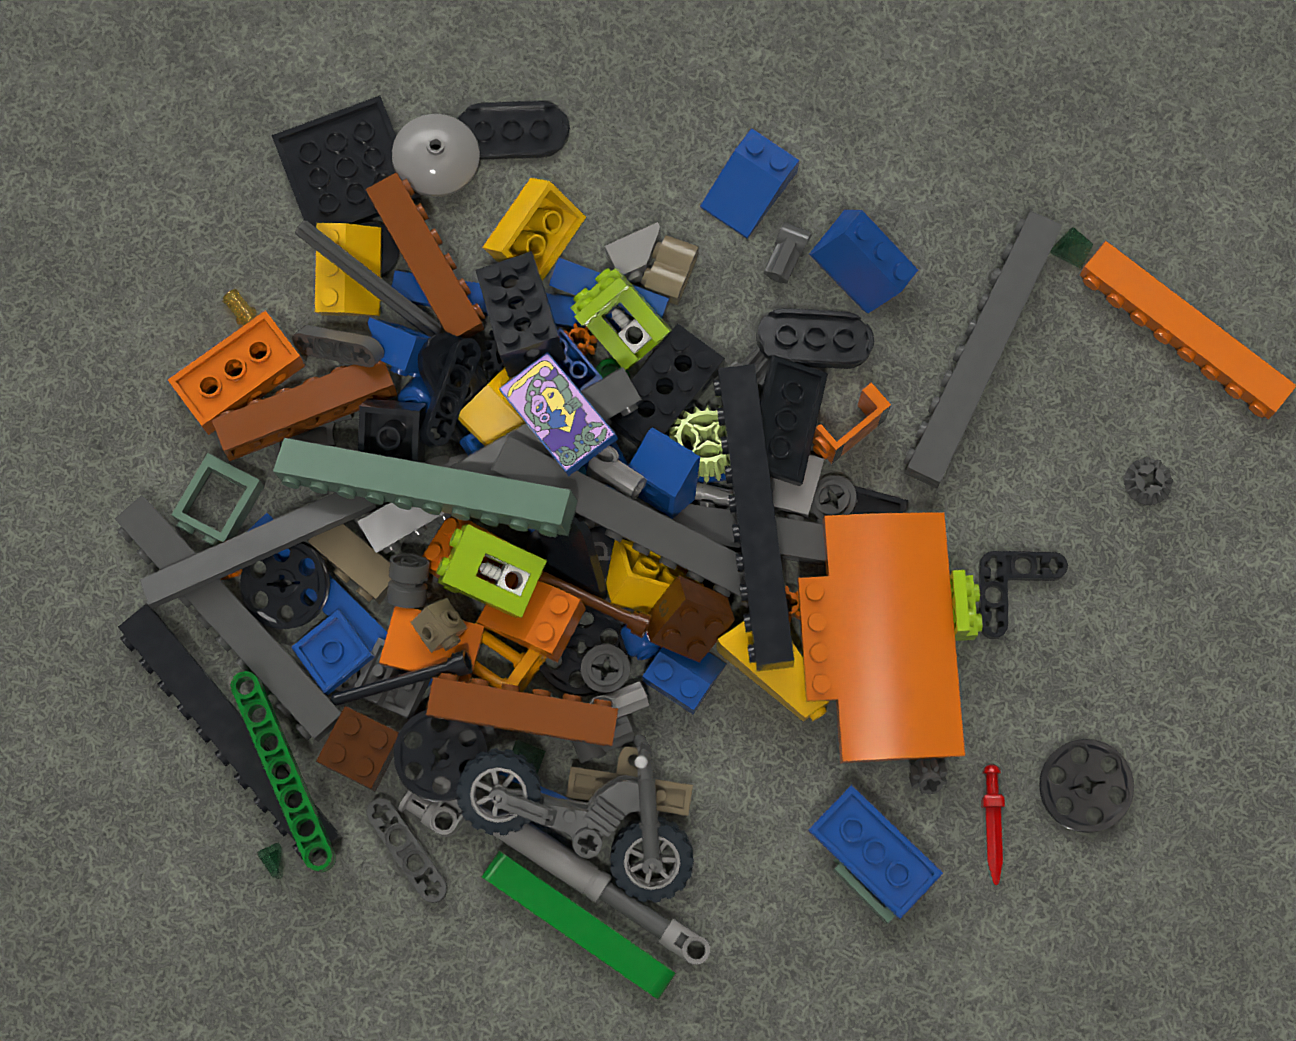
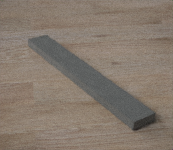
(252, 547)

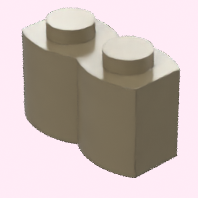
(671, 268)

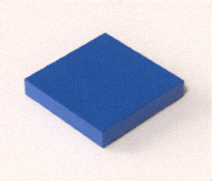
(333, 652)

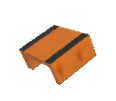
(874, 407)

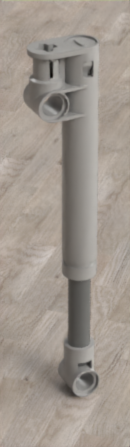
(564, 865)

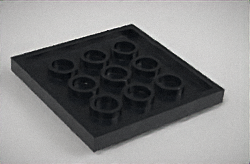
(337, 160)

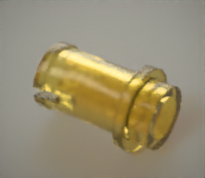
(239, 307)

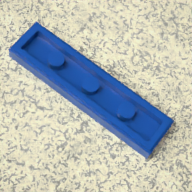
(574, 278)

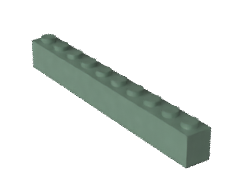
(426, 487)

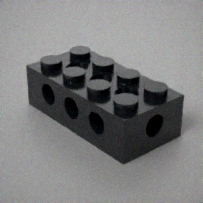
(524, 343)
(661, 371)

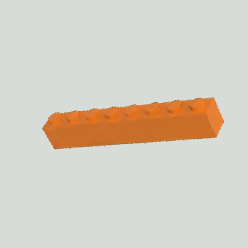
(1187, 330)

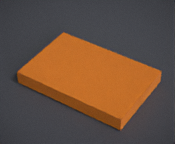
(408, 652)

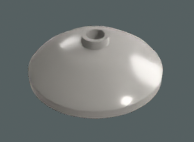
(441, 170)

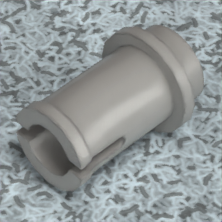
(712, 494)

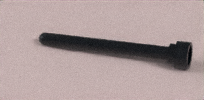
(459, 664)

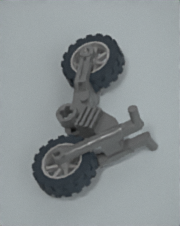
(579, 818)

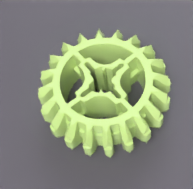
(705, 438)

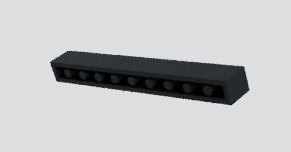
(755, 518)
(214, 714)

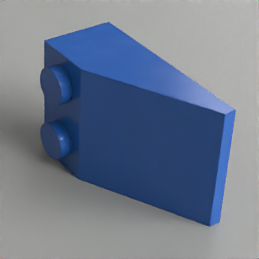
(750, 183)

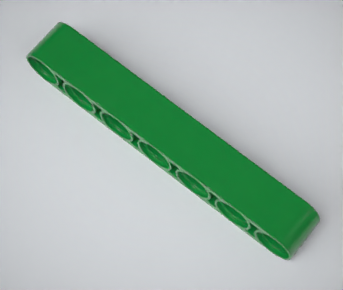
(272, 760)
(578, 925)

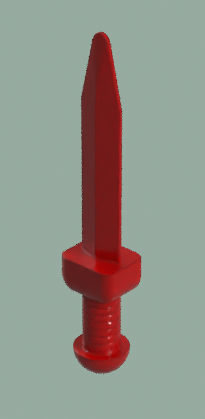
(993, 803)

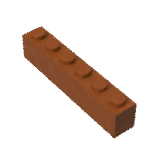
(424, 258)
(301, 408)
(522, 711)

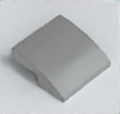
(797, 498)

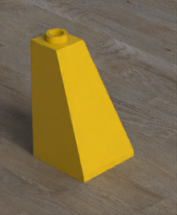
(783, 684)

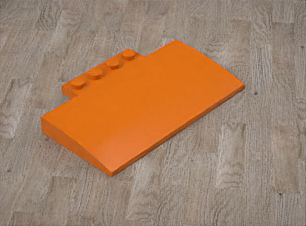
(884, 637)

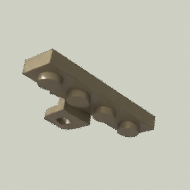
(670, 796)

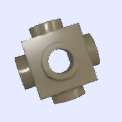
(439, 626)

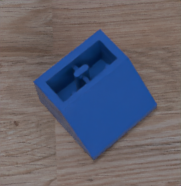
(669, 473)

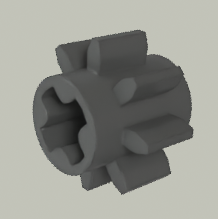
(928, 775)

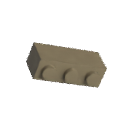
(354, 561)

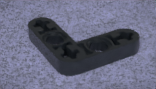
(1008, 572)

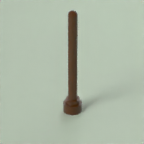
(635, 621)

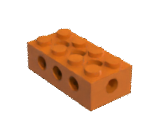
(232, 354)

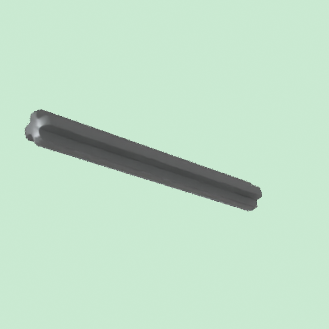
(367, 279)

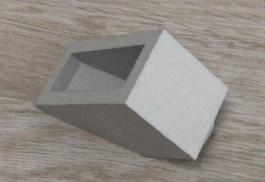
(633, 252)

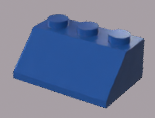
(863, 260)

